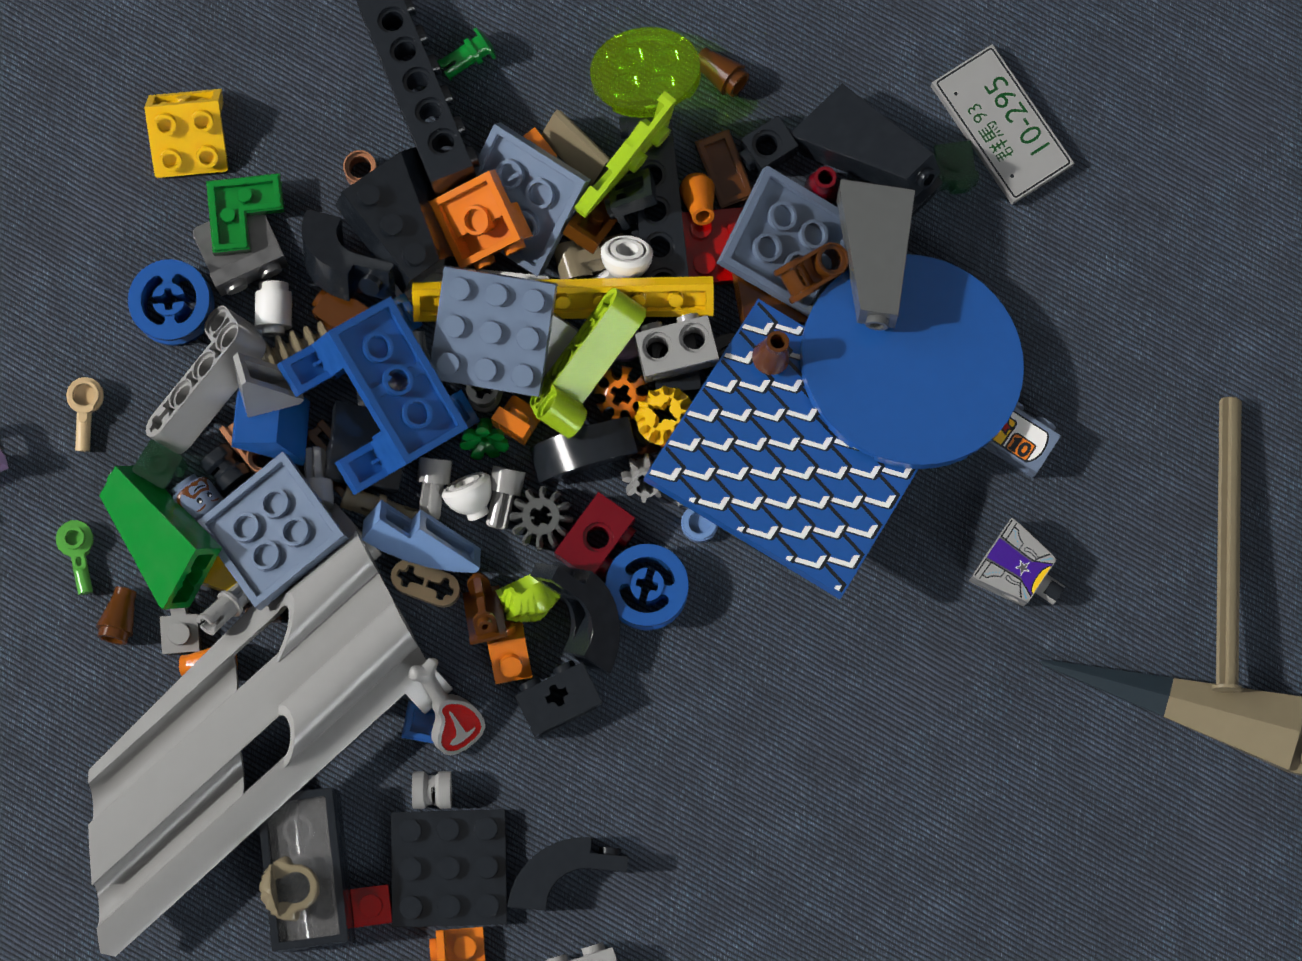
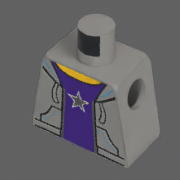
(1017, 567)

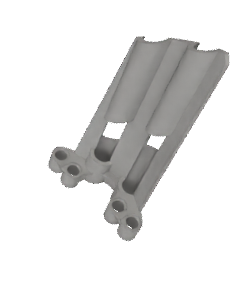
(175, 781)

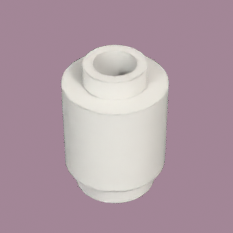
(273, 308)

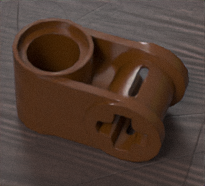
(807, 272)

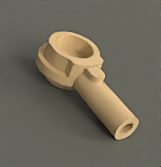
(84, 397)

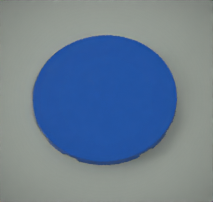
(918, 389)

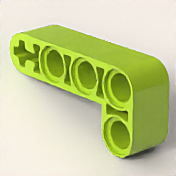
(586, 362)

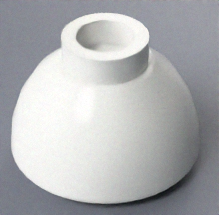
(626, 256)
(469, 495)

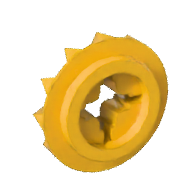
(648, 421)

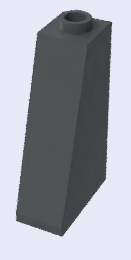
(876, 238)

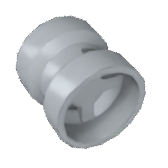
(423, 789)

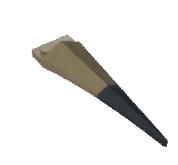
(1249, 720)

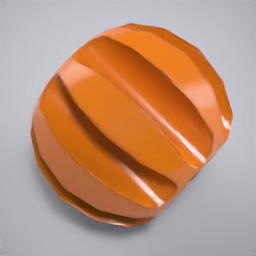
(618, 383)

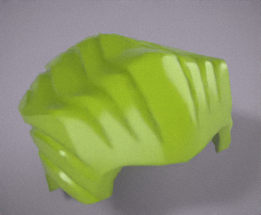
(526, 600)

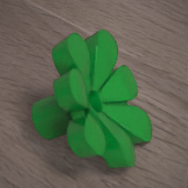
(484, 440)

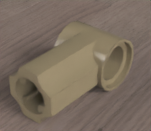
(577, 262)

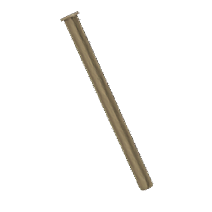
(1228, 547)

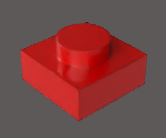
(371, 905)

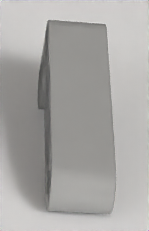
(206, 383)

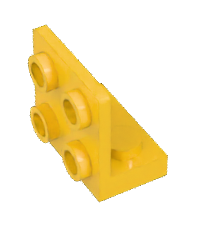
(186, 133)

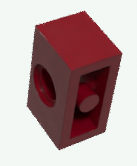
(602, 516)

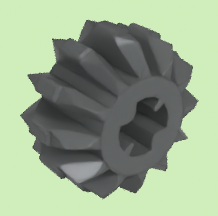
(538, 506)

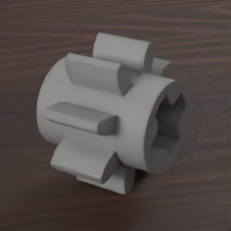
(637, 485)

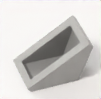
(262, 386)

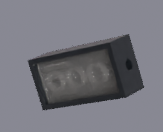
(311, 834)

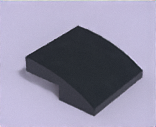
(350, 430)

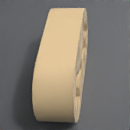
(422, 591)

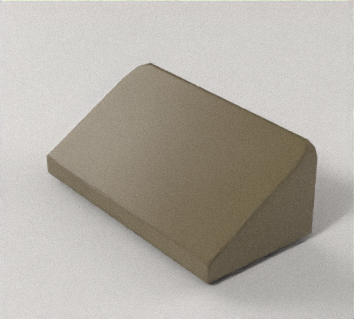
(575, 147)

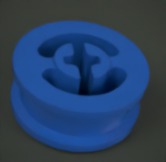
(170, 274)
(675, 594)

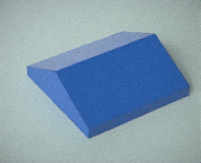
(272, 431)

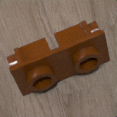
(483, 610)

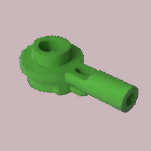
(75, 541)

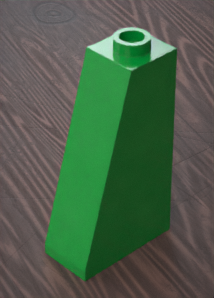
(161, 537)

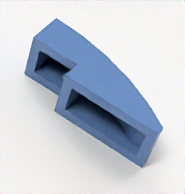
(419, 540)

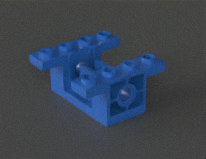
(411, 413)

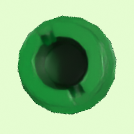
(467, 54)

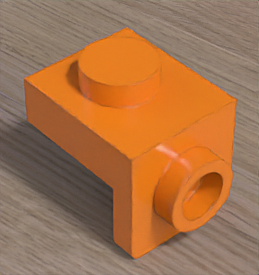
(510, 655)

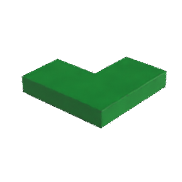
(231, 204)

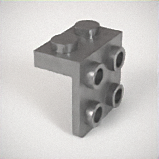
(235, 271)

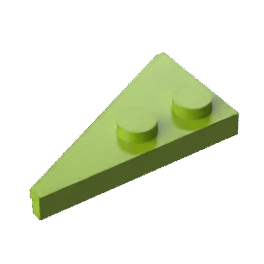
(630, 154)

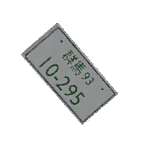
(1002, 124)

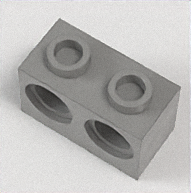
(679, 357)

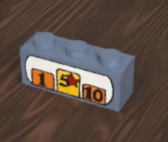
(1024, 441)

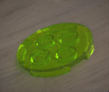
(642, 64)

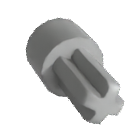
(314, 473)
(434, 475)
(505, 486)

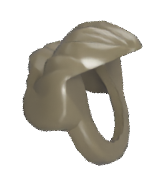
(268, 889)

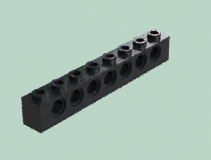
(666, 231)

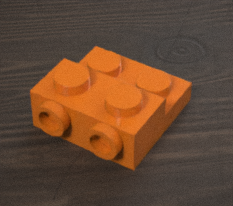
(480, 221)

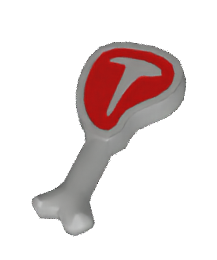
(456, 719)

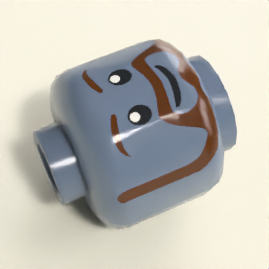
(197, 495)

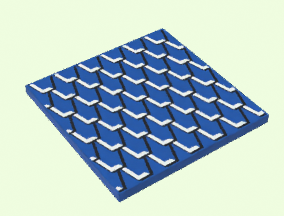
(772, 470)

